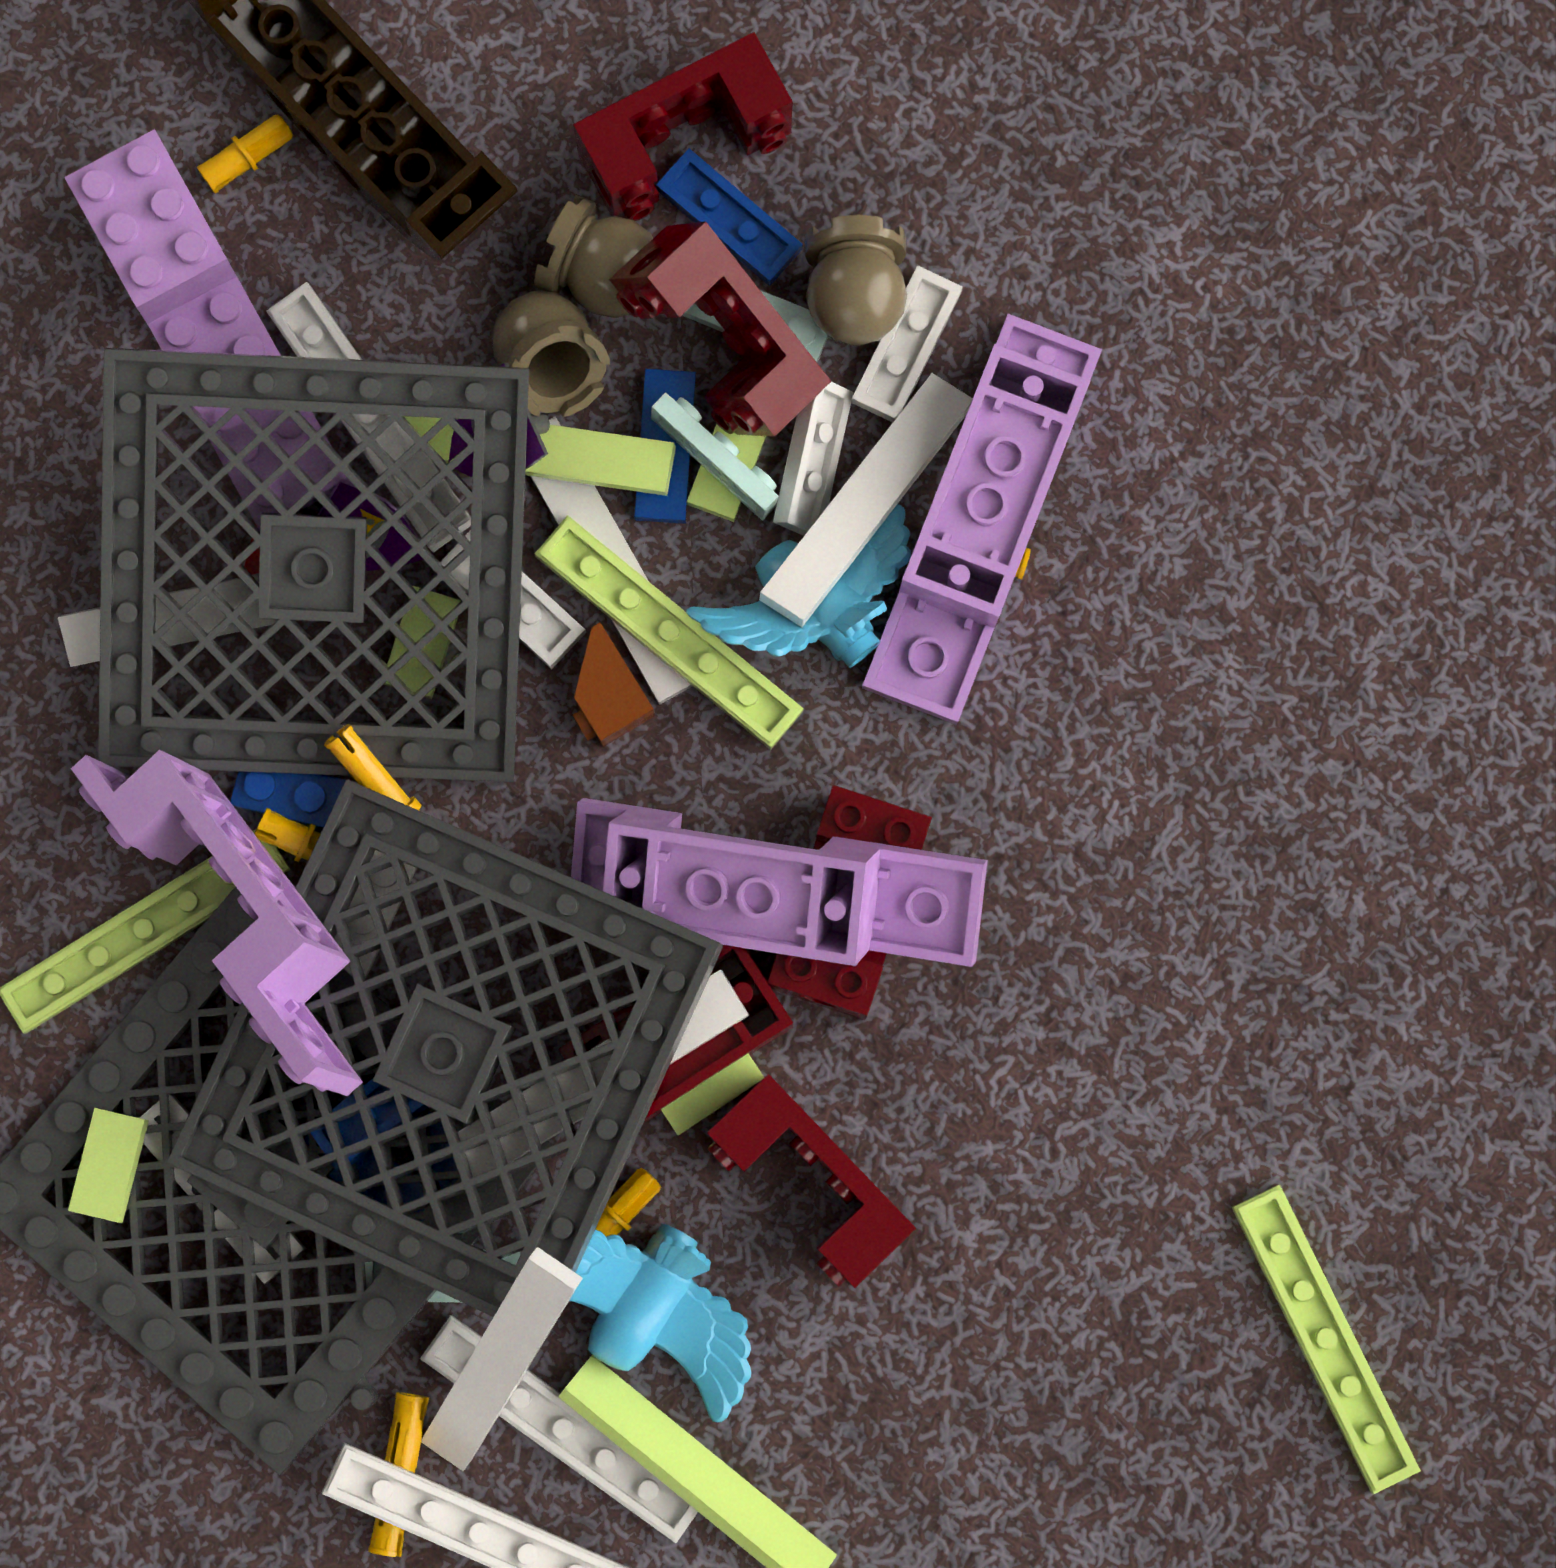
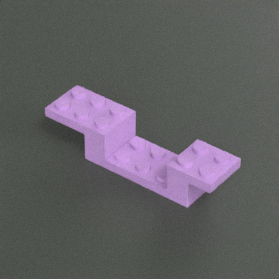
(189, 295)
(981, 518)
(782, 896)
(283, 953)

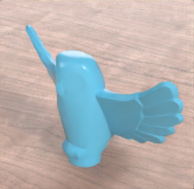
(840, 619)
(655, 1302)

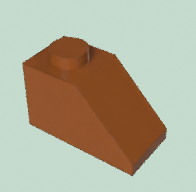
(608, 692)

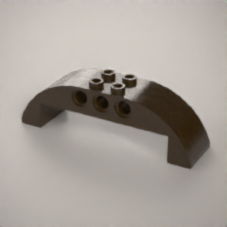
(361, 118)

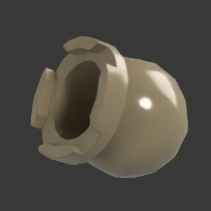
(589, 255)
(856, 279)
(558, 348)

